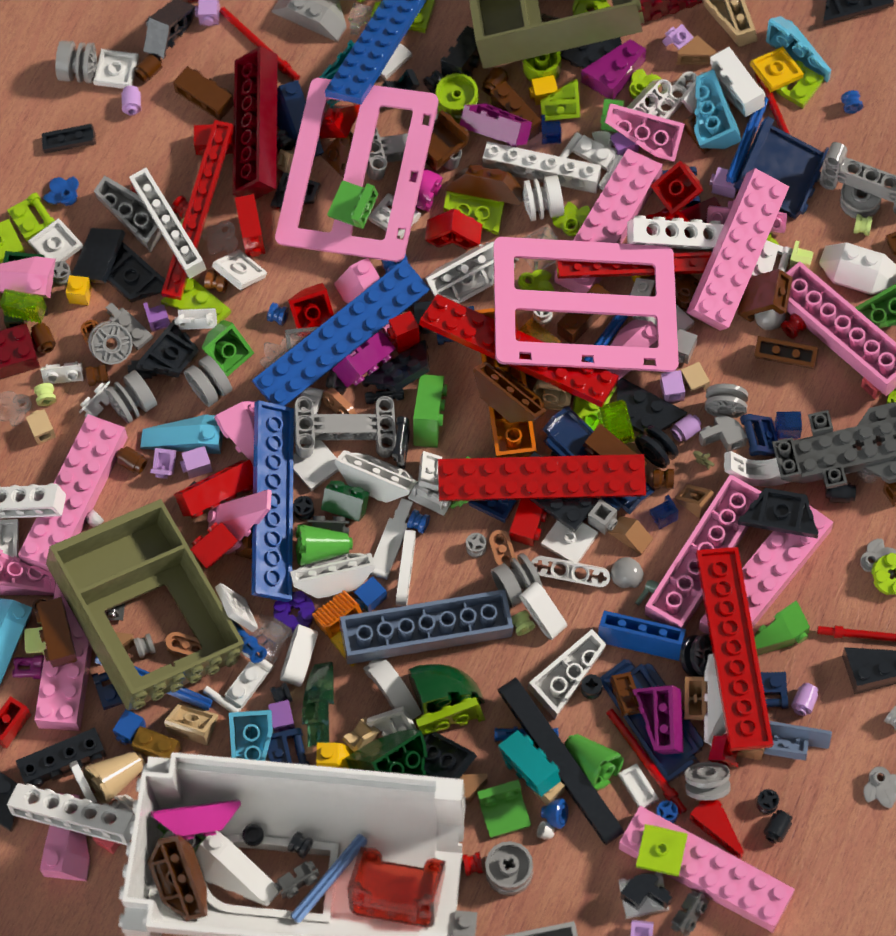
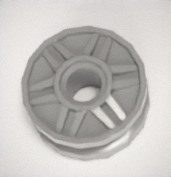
(854, 205)
(121, 347)
(726, 400)
(707, 781)

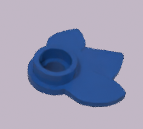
(62, 191)

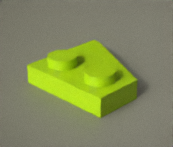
(562, 103)

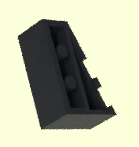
(166, 26)
(462, 56)
(870, 668)

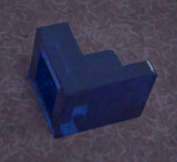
(550, 131)
(788, 424)
(665, 513)

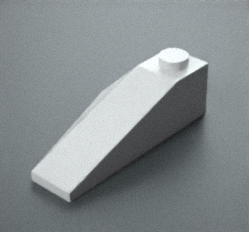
(713, 720)
(233, 871)

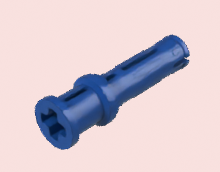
(250, 645)

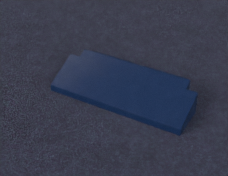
(566, 438)
(669, 765)

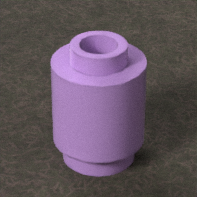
(131, 100)
(686, 428)
(805, 699)

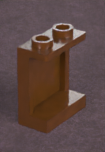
(445, 140)
(765, 293)

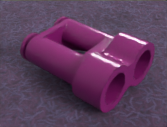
(35, 664)

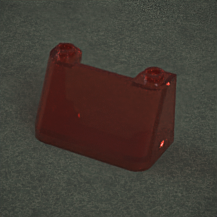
(395, 890)

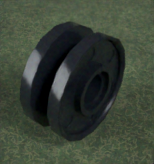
(656, 446)
(695, 653)

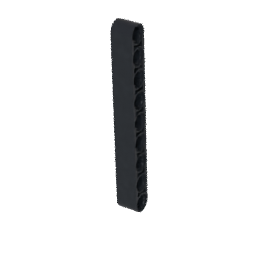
(570, 773)

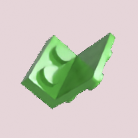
(353, 204)
(503, 809)

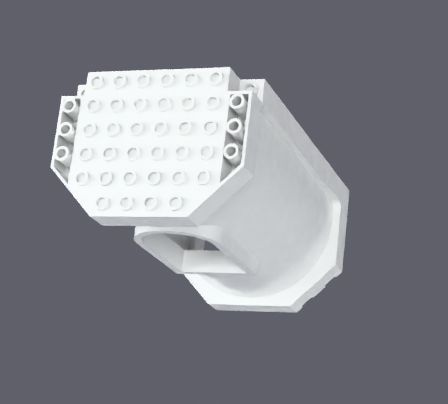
(397, 814)

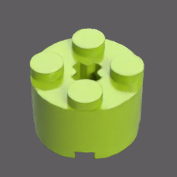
(542, 66)

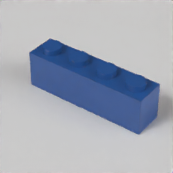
(641, 635)

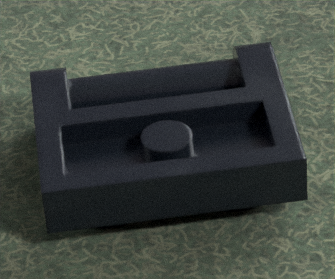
(400, 451)

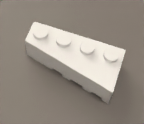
(563, 676)

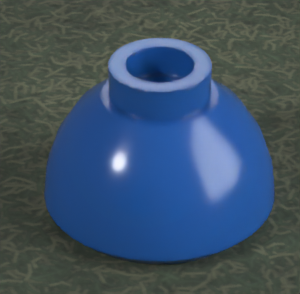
(556, 813)

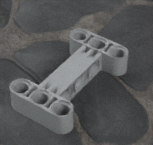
(392, 149)
(837, 168)
(344, 426)

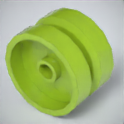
(454, 93)

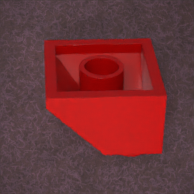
(338, 121)
(677, 187)
(311, 307)

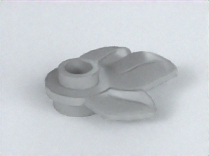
(875, 550)
(882, 790)

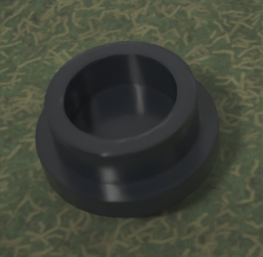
(253, 835)

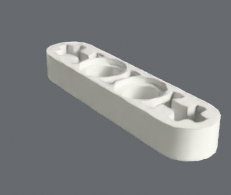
(675, 102)
(405, 568)
(570, 571)

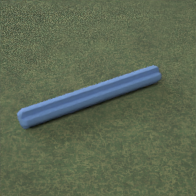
(328, 878)

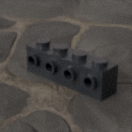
(55, 760)

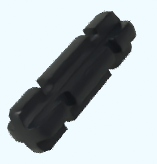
(370, 397)

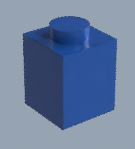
(370, 594)
(127, 727)

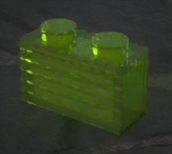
(23, 305)
(617, 420)

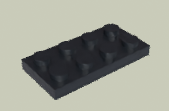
(568, 511)

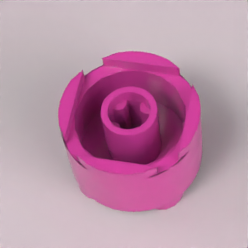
(429, 187)

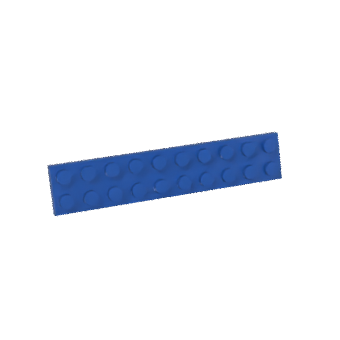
(373, 50)
(341, 335)
(273, 471)

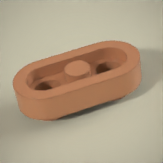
(337, 402)
(502, 551)
(186, 644)

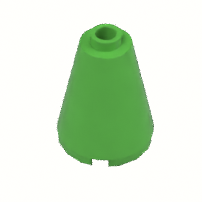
(320, 544)
(594, 760)

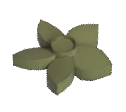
(703, 459)

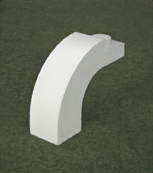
(753, 471)
(392, 686)

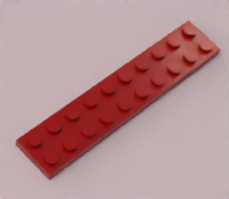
(478, 333)
(541, 477)
(734, 649)

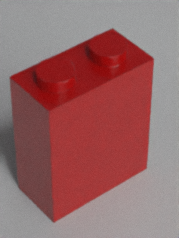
(250, 225)

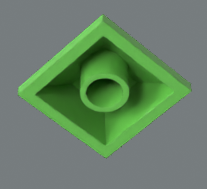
(227, 347)

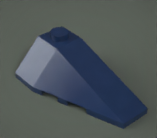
(290, 111)

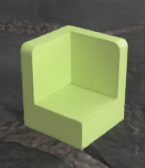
(801, 255)
(33, 641)

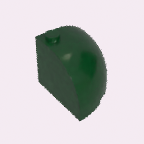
(441, 686)
(394, 753)

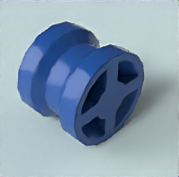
(852, 102)
(277, 314)
(418, 521)
(667, 808)

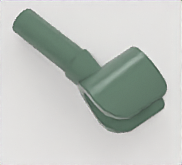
(649, 587)

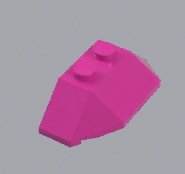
(197, 818)

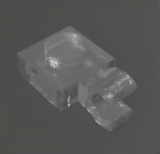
(359, 16)

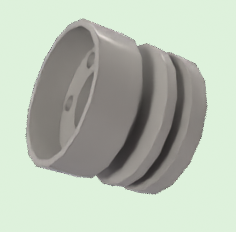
(76, 60)
(133, 395)
(517, 579)

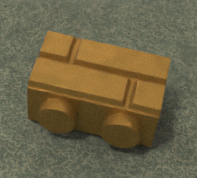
(154, 744)

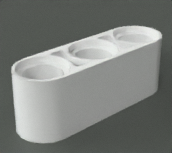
(654, 96)
(543, 610)
(298, 655)

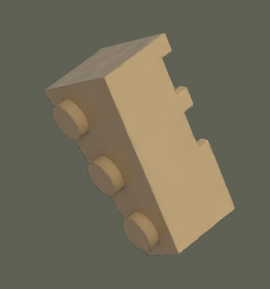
(734, 19)

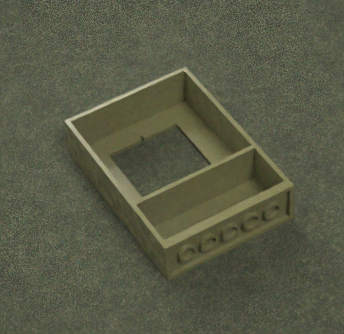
(514, 28)
(124, 562)

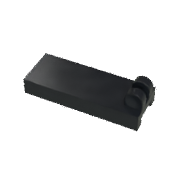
(68, 138)

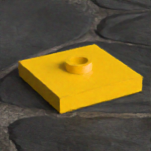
(776, 69)

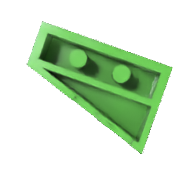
(428, 410)

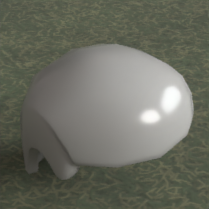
(769, 319)
(627, 573)

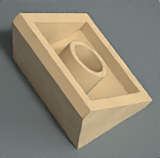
(191, 723)

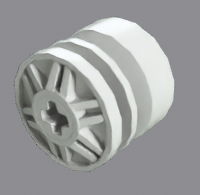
(543, 198)

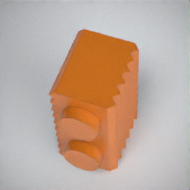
(328, 616)

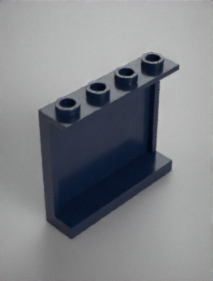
(786, 161)

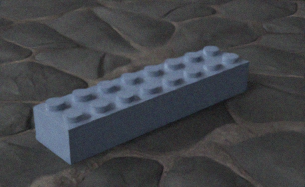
(426, 626)

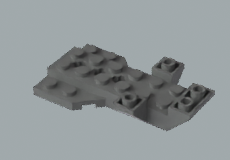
(834, 453)

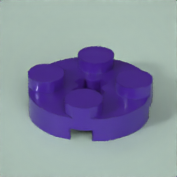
(299, 601)

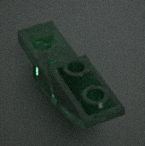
(316, 702)

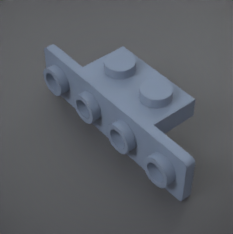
(793, 740)

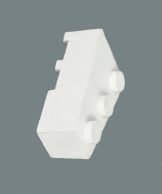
(737, 82)

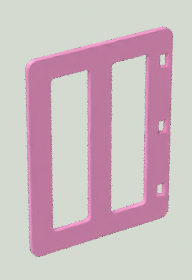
(406, 194)
(509, 299)

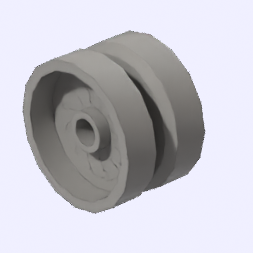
(208, 380)
(517, 877)

